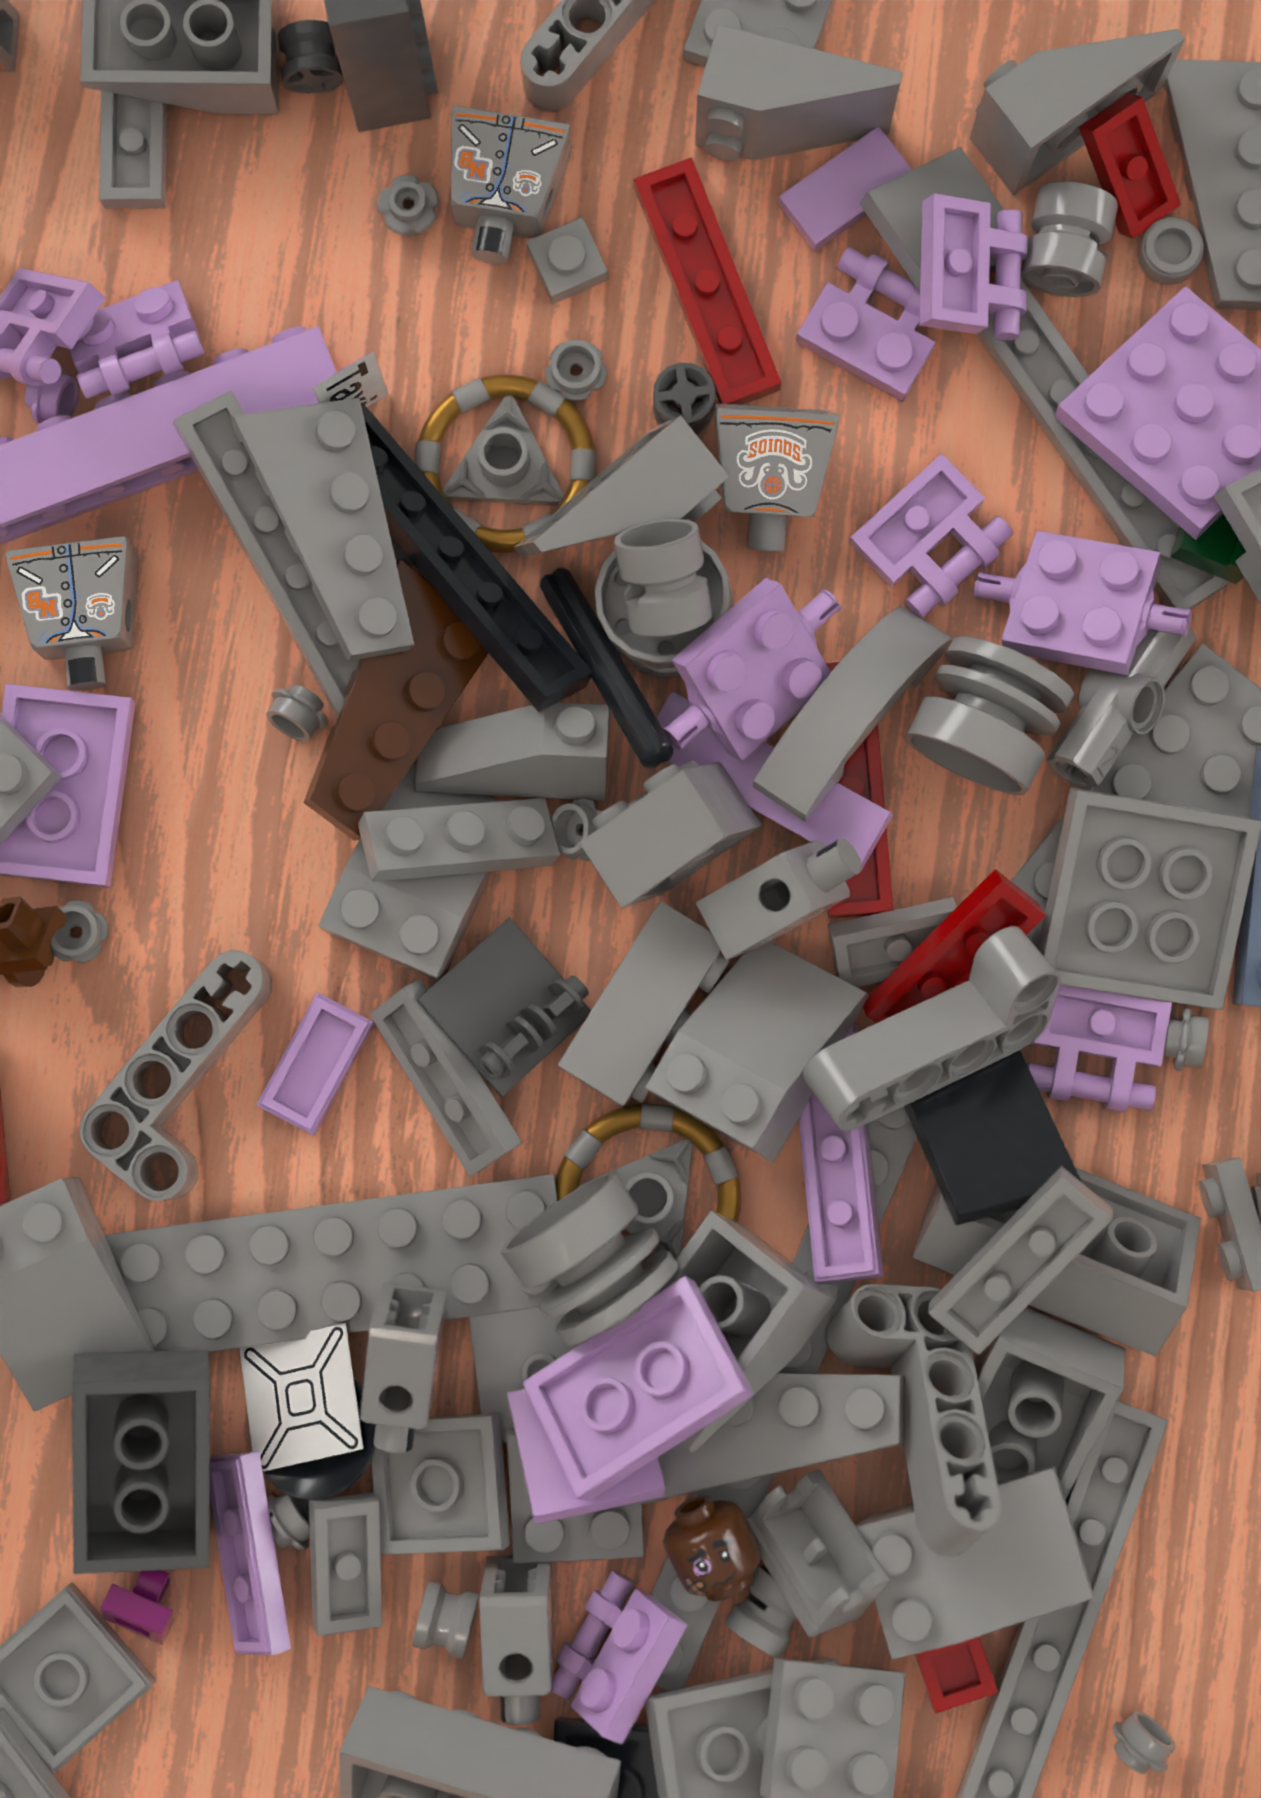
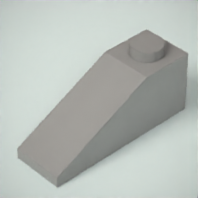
(521, 754)

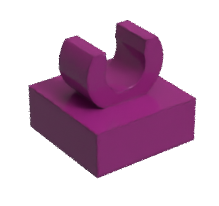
(141, 1608)

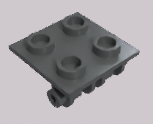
(506, 1006)

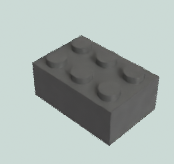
(140, 1461)

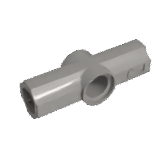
(1117, 707)

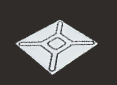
(301, 1398)

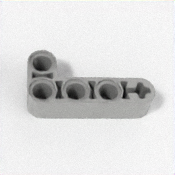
(582, 51)
(941, 1038)
(186, 1067)
(953, 1493)

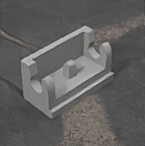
(816, 1554)

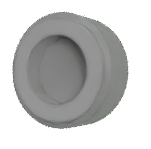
(1170, 250)

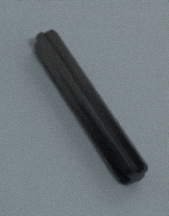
(609, 670)

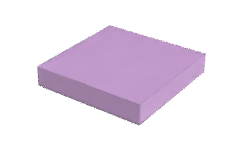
(546, 1481)

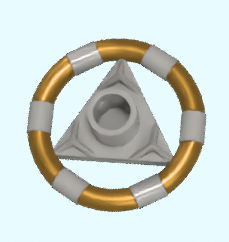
(505, 457)
(659, 1179)

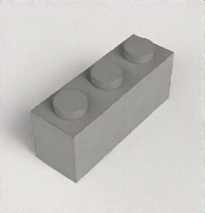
(644, 1005)

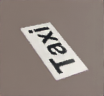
(357, 380)

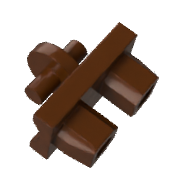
(27, 940)

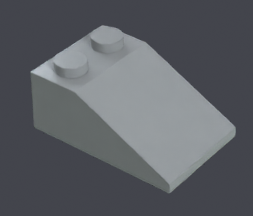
(185, 52)
(786, 98)
(1036, 107)
(656, 479)
(406, 919)
(748, 1044)
(59, 1291)
(756, 1299)
(1046, 1395)
(1008, 1576)

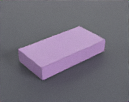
(830, 196)
(315, 1064)

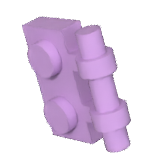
(957, 262)
(37, 317)
(862, 337)
(136, 340)
(917, 522)
(1104, 1026)
(629, 1662)

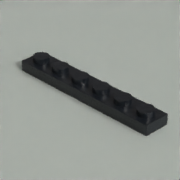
(472, 578)

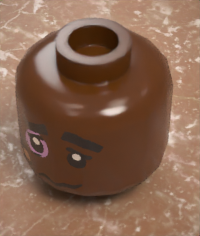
(712, 1548)

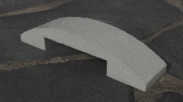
(847, 709)

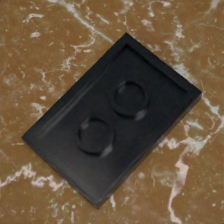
(989, 1140)

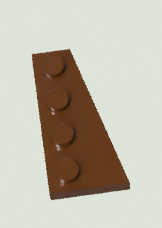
(393, 709)

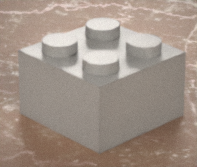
(669, 832)

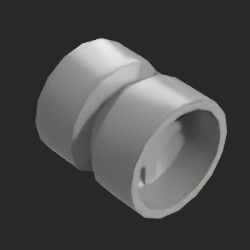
(1070, 228)
(662, 566)

